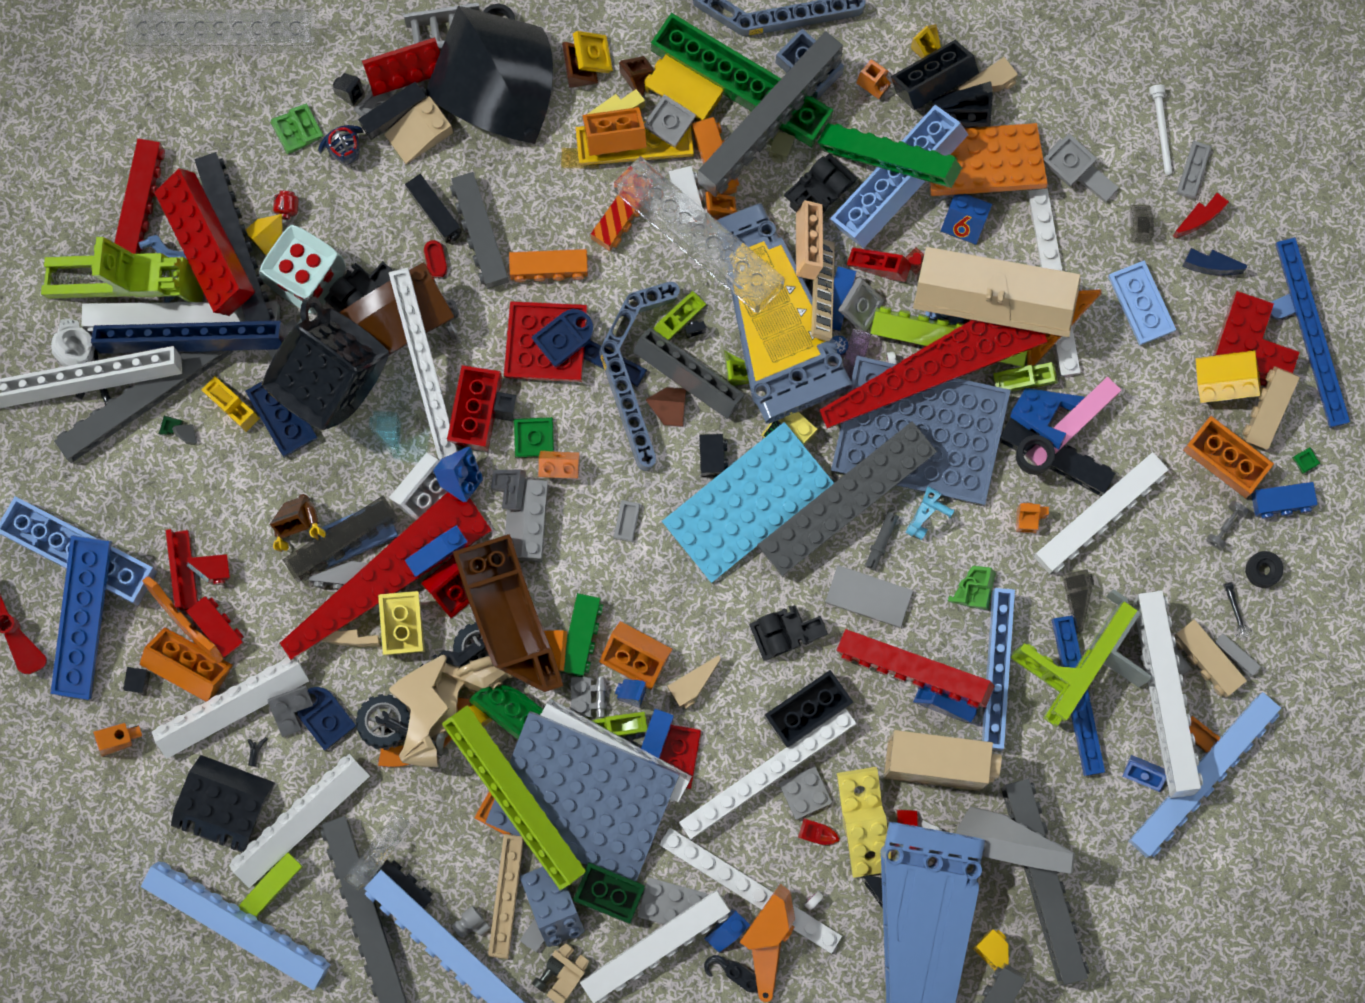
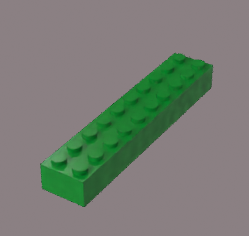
(736, 74)

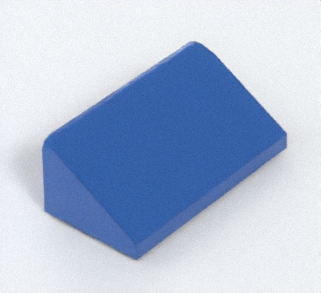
(1145, 773)

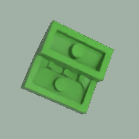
(296, 128)

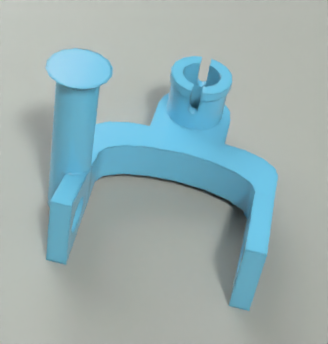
(920, 516)

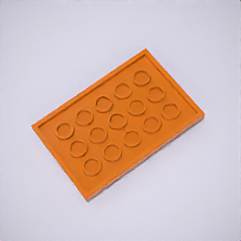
(997, 161)

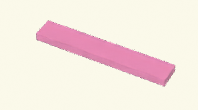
(1079, 417)

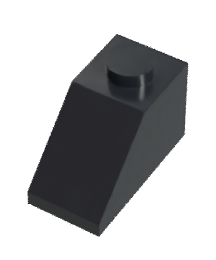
(348, 88)

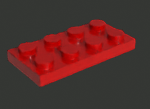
(401, 66)

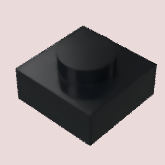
(695, 328)

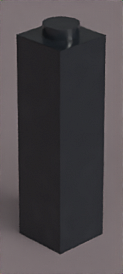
(392, 110)
(433, 208)

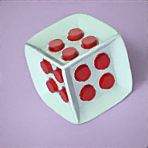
(301, 267)

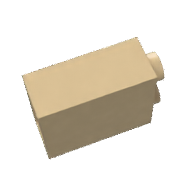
(941, 760)

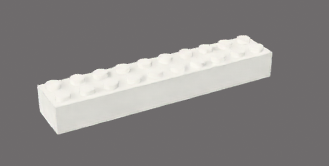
(1167, 696)

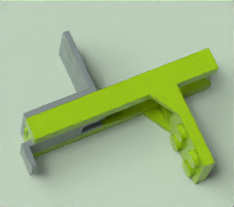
(1073, 682)

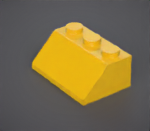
(1228, 376)

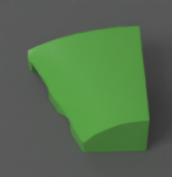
(975, 588)

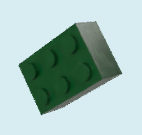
(609, 893)

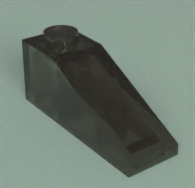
(1078, 592)

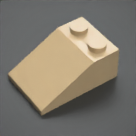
(419, 130)

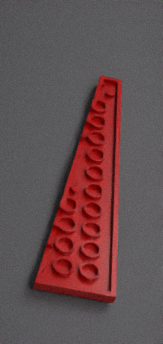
(386, 572)

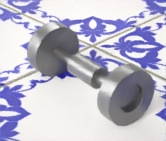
(1238, 509)

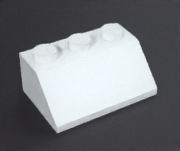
(419, 488)

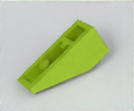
(679, 316)

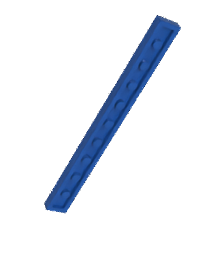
(1312, 332)

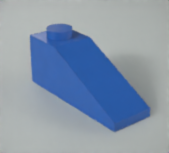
(436, 551)
(631, 692)

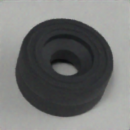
(1269, 559)

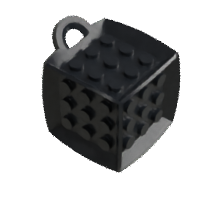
(324, 367)

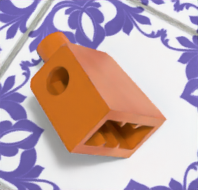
(107, 740)

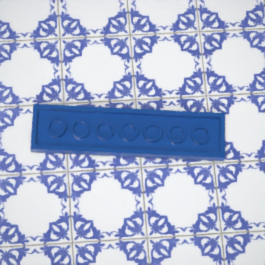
(81, 617)

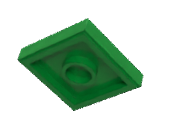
(533, 436)

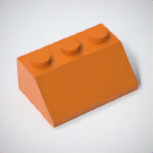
(614, 131)
(635, 654)

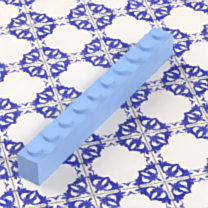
(1212, 768)
(236, 925)
(438, 941)

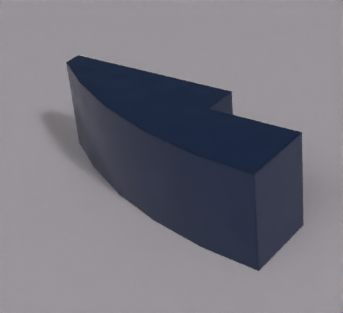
(1213, 264)

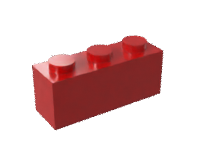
(216, 626)

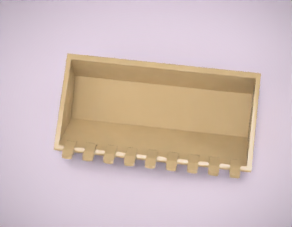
(997, 291)

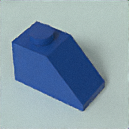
(727, 931)

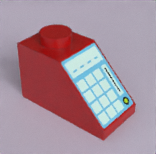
(210, 568)

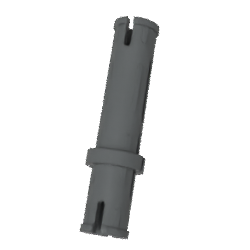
(877, 549)

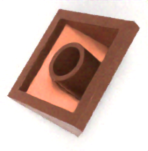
(576, 76)

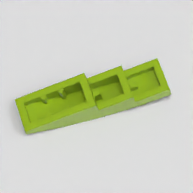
(270, 886)

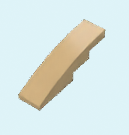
(352, 638)

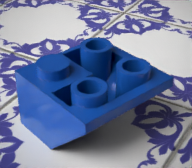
(459, 474)

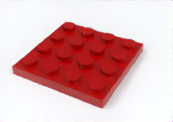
(524, 357)

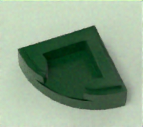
(167, 425)

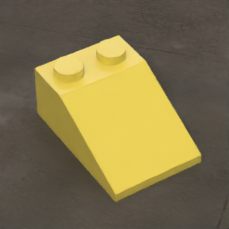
(401, 623)

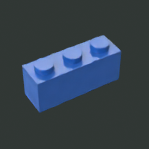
(1284, 500)

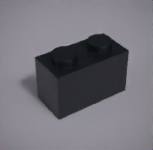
(712, 454)

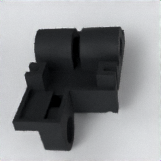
(822, 184)
(356, 285)
(783, 630)

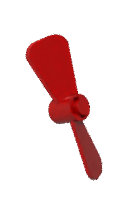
(24, 652)

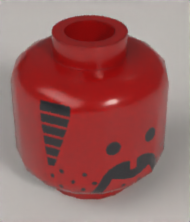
(286, 204)

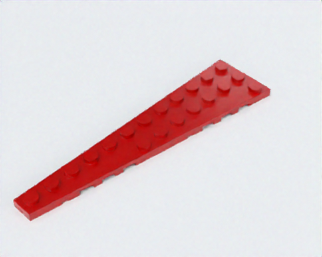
(948, 358)

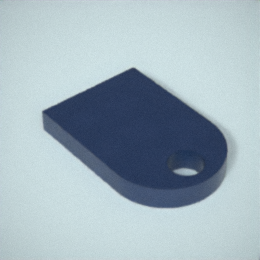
(563, 337)
(326, 718)

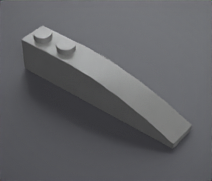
(1015, 842)

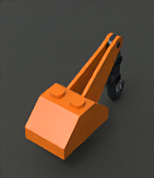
(765, 940)

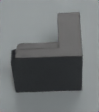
(504, 406)
(136, 680)

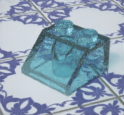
(387, 430)

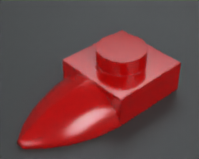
(817, 833)

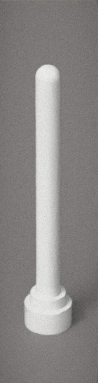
(1157, 93)

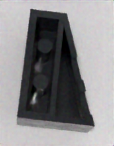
(969, 105)

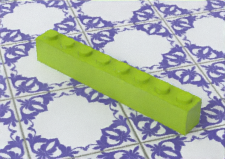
(919, 329)

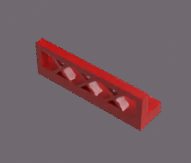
(181, 576)

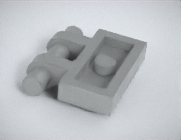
(581, 696)

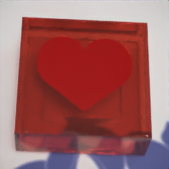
(915, 257)

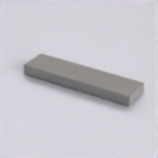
(1096, 182)

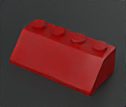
(473, 408)

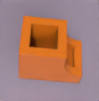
(874, 79)
(1029, 516)

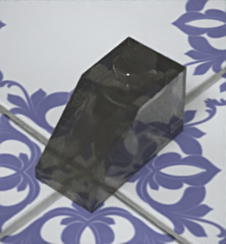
(1141, 223)

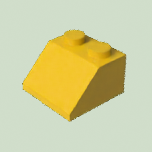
(993, 949)

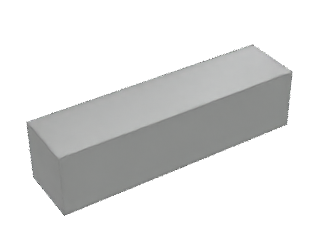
(1237, 655)

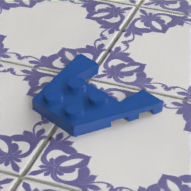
(1038, 407)

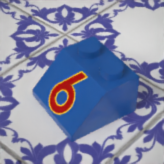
(966, 218)

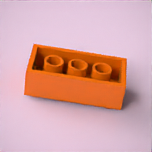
(1228, 457)

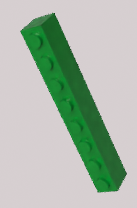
(890, 155)

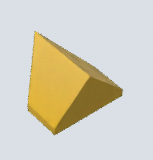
(926, 41)
(265, 232)

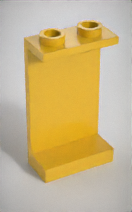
(684, 87)

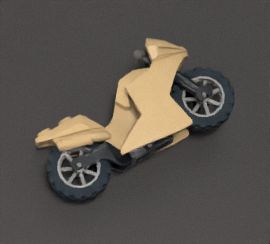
(428, 699)

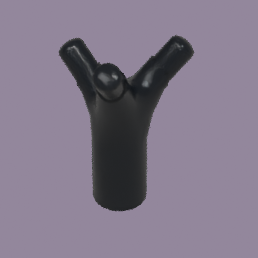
(254, 751)

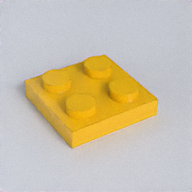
(592, 52)

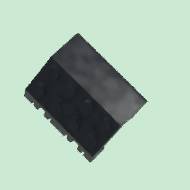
(221, 802)

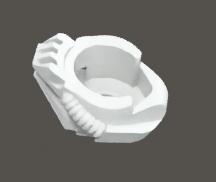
(72, 344)

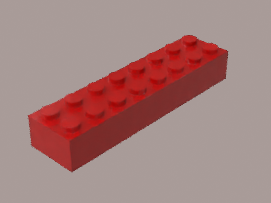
(204, 242)

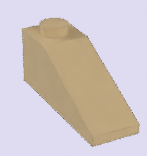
(1000, 74)
(690, 686)

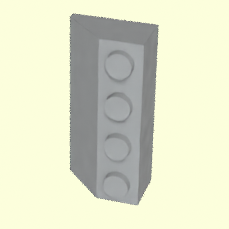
(528, 524)

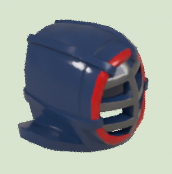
(344, 145)

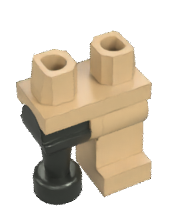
(565, 970)

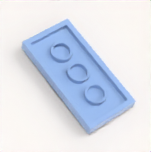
(1142, 303)

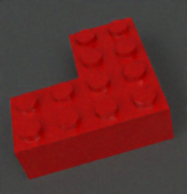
(1245, 330)

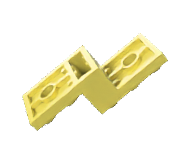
(863, 819)

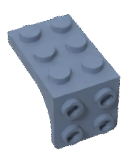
(551, 908)

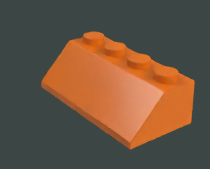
(184, 664)

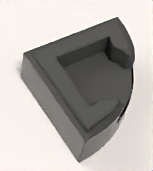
(185, 433)

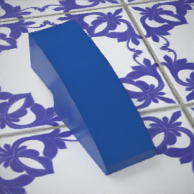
(842, 284)
(657, 732)

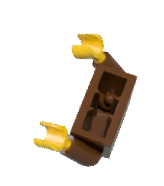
(293, 518)

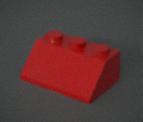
(447, 588)

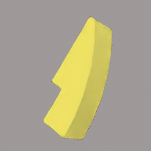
(631, 100)

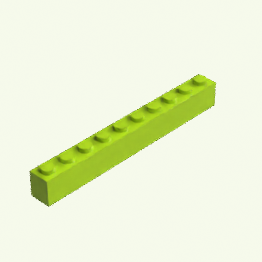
(513, 797)

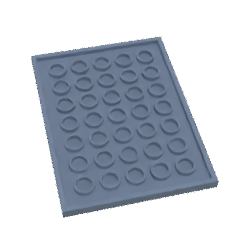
(956, 417)
(592, 793)

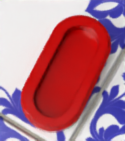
(435, 259)

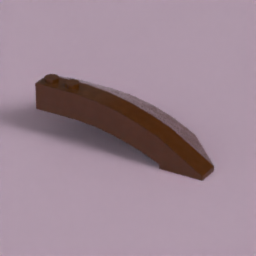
(380, 314)
(507, 613)

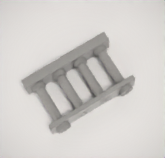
(433, 17)

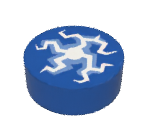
(841, 344)

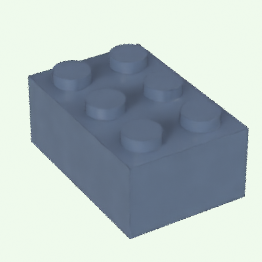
(795, 50)

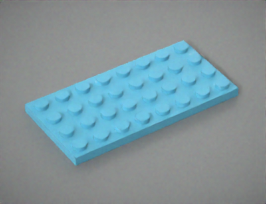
(747, 502)

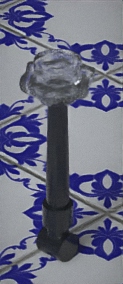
(1242, 631)

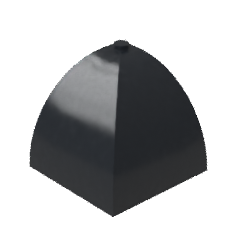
(494, 74)

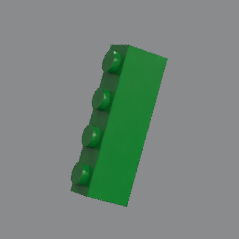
(581, 633)

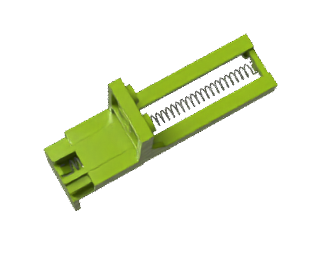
(123, 275)

